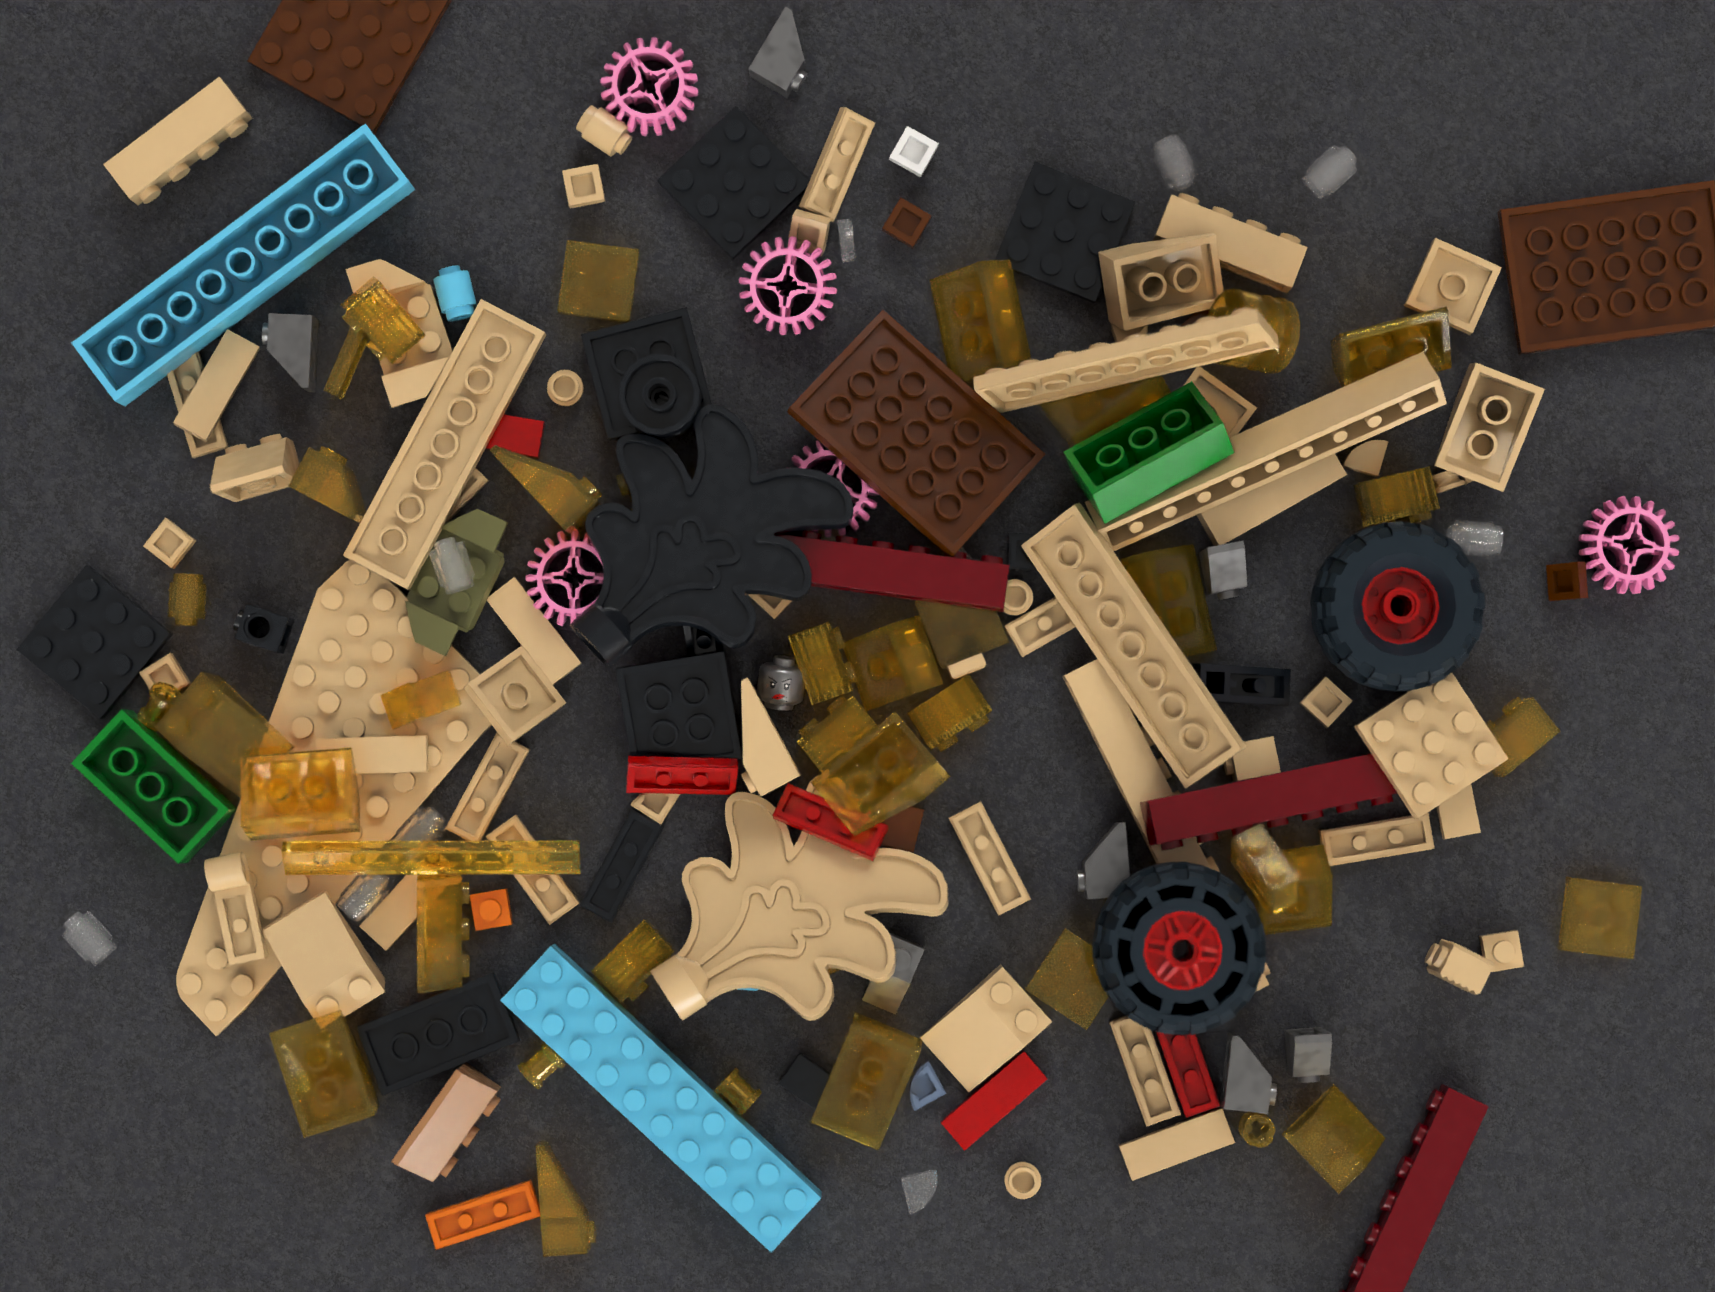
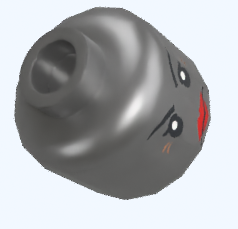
(780, 683)

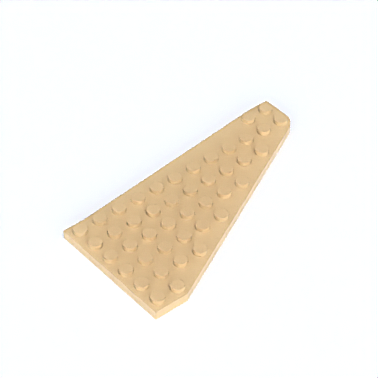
(346, 657)

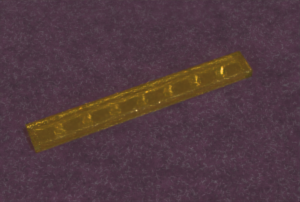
(430, 857)

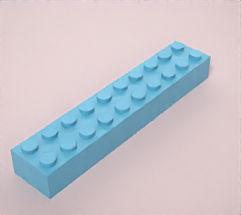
(243, 266)
(662, 1097)

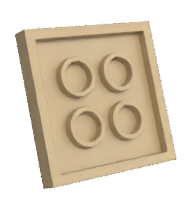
(1431, 744)

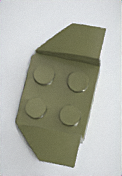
(438, 615)

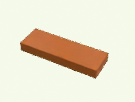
(483, 1214)

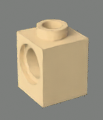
(1255, 760)

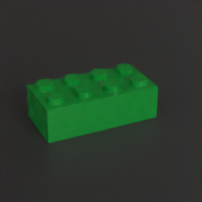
(1149, 452)
(154, 786)

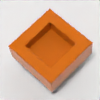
(491, 909)

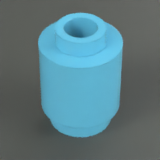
(455, 293)

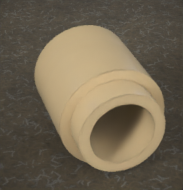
(604, 131)

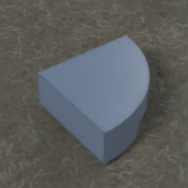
(925, 1086)

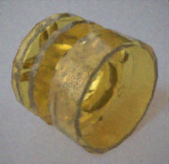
(1279, 314)

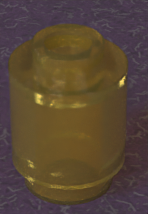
(187, 599)

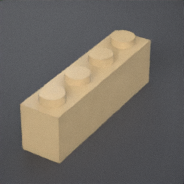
(178, 142)
(1241, 246)
(1258, 505)

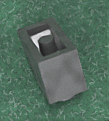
(781, 58)
(294, 344)
(1224, 569)
(1105, 864)
(890, 993)
(1308, 1053)
(1245, 1080)

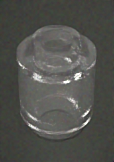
(1174, 163)
(1330, 171)
(1477, 537)
(452, 565)
(422, 826)
(364, 895)
(88, 937)

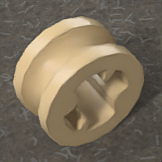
(1446, 481)

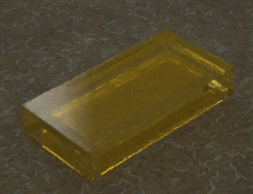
(346, 363)

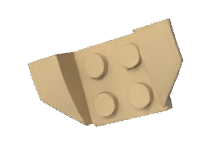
(420, 367)

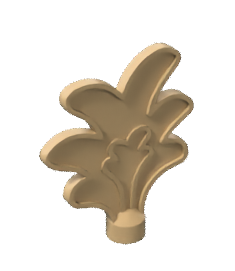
(791, 914)

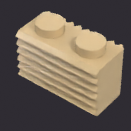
(1458, 966)

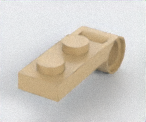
(236, 907)

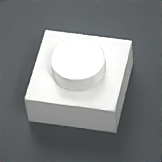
(913, 151)

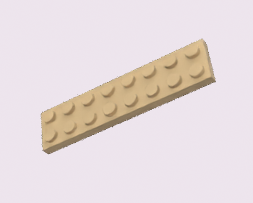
(1127, 361)
(444, 444)
(1133, 645)

